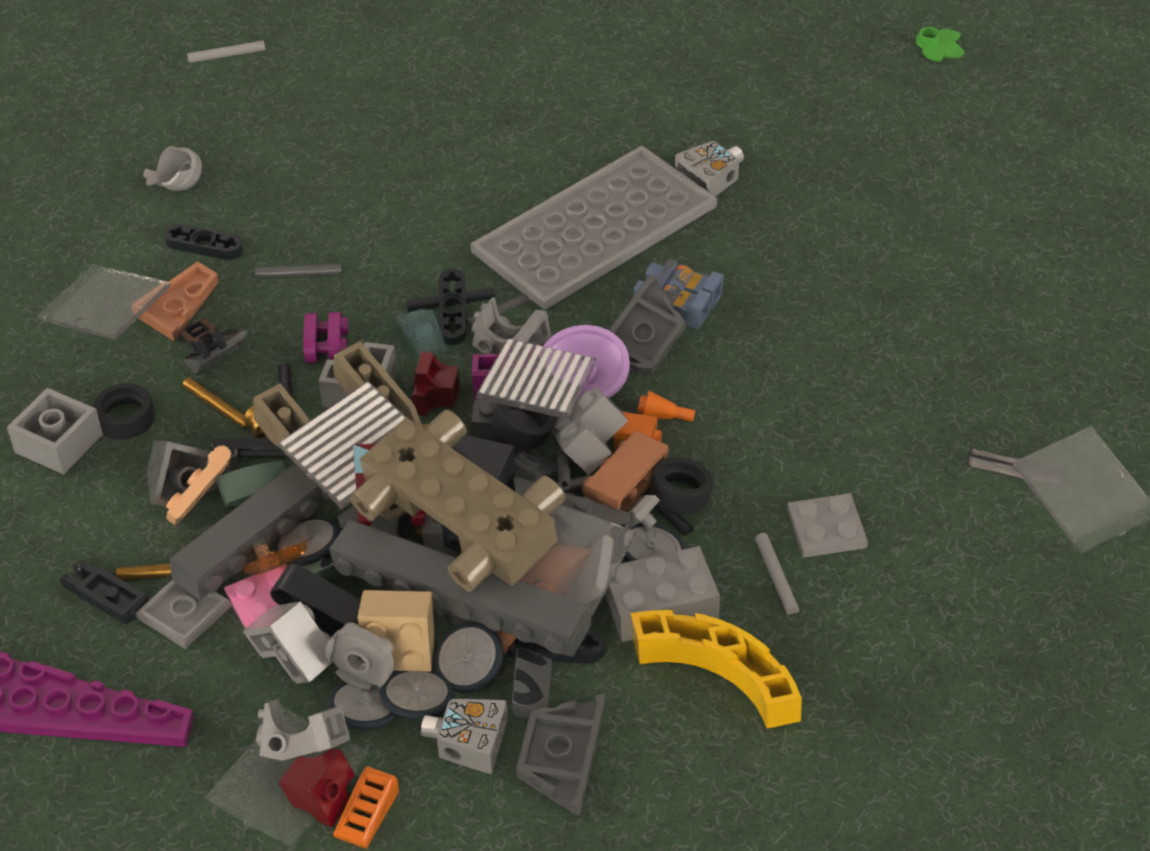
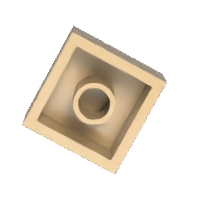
(405, 621)

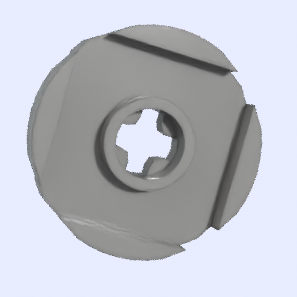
(353, 642)

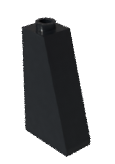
(492, 457)

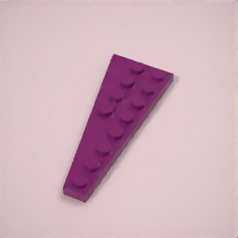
(56, 703)

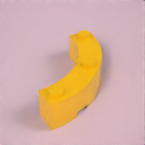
(722, 650)

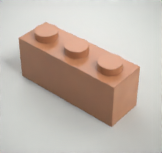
(626, 473)

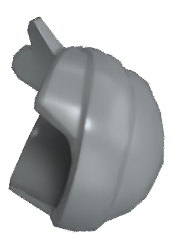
(176, 170)

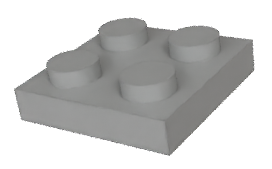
(827, 525)

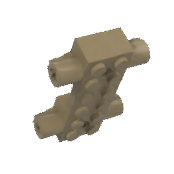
(494, 524)

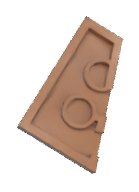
(181, 300)

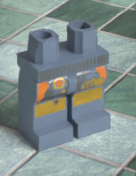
(689, 291)

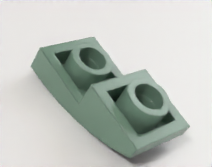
(245, 482)

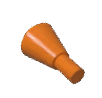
(662, 408)

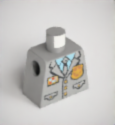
(710, 166)
(469, 732)

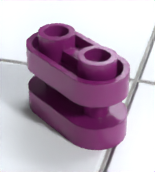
(335, 327)

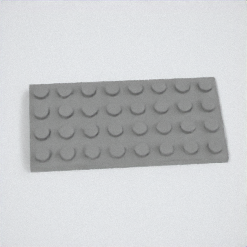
(593, 226)

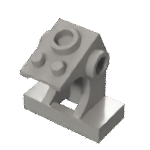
(493, 330)
(283, 742)

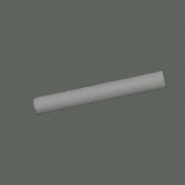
(226, 51)
(776, 573)

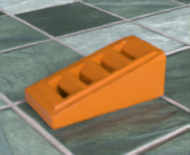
(374, 786)

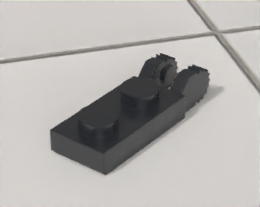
(202, 337)
(105, 591)

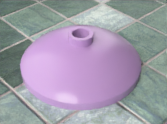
(593, 341)

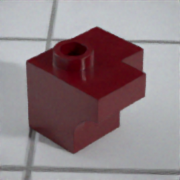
(434, 384)
(319, 785)

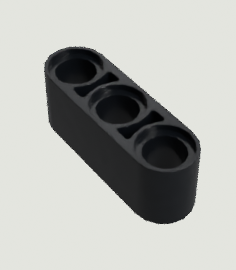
(328, 602)

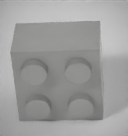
(55, 430)

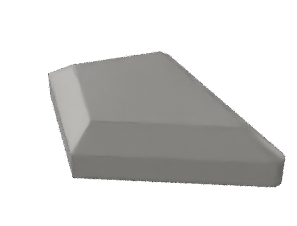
(641, 511)

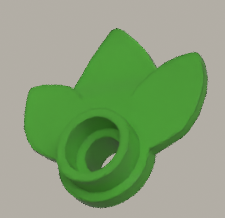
(939, 43)

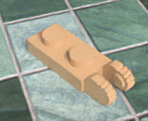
(199, 484)

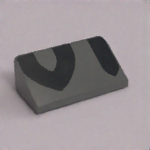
(234, 339)
(531, 682)

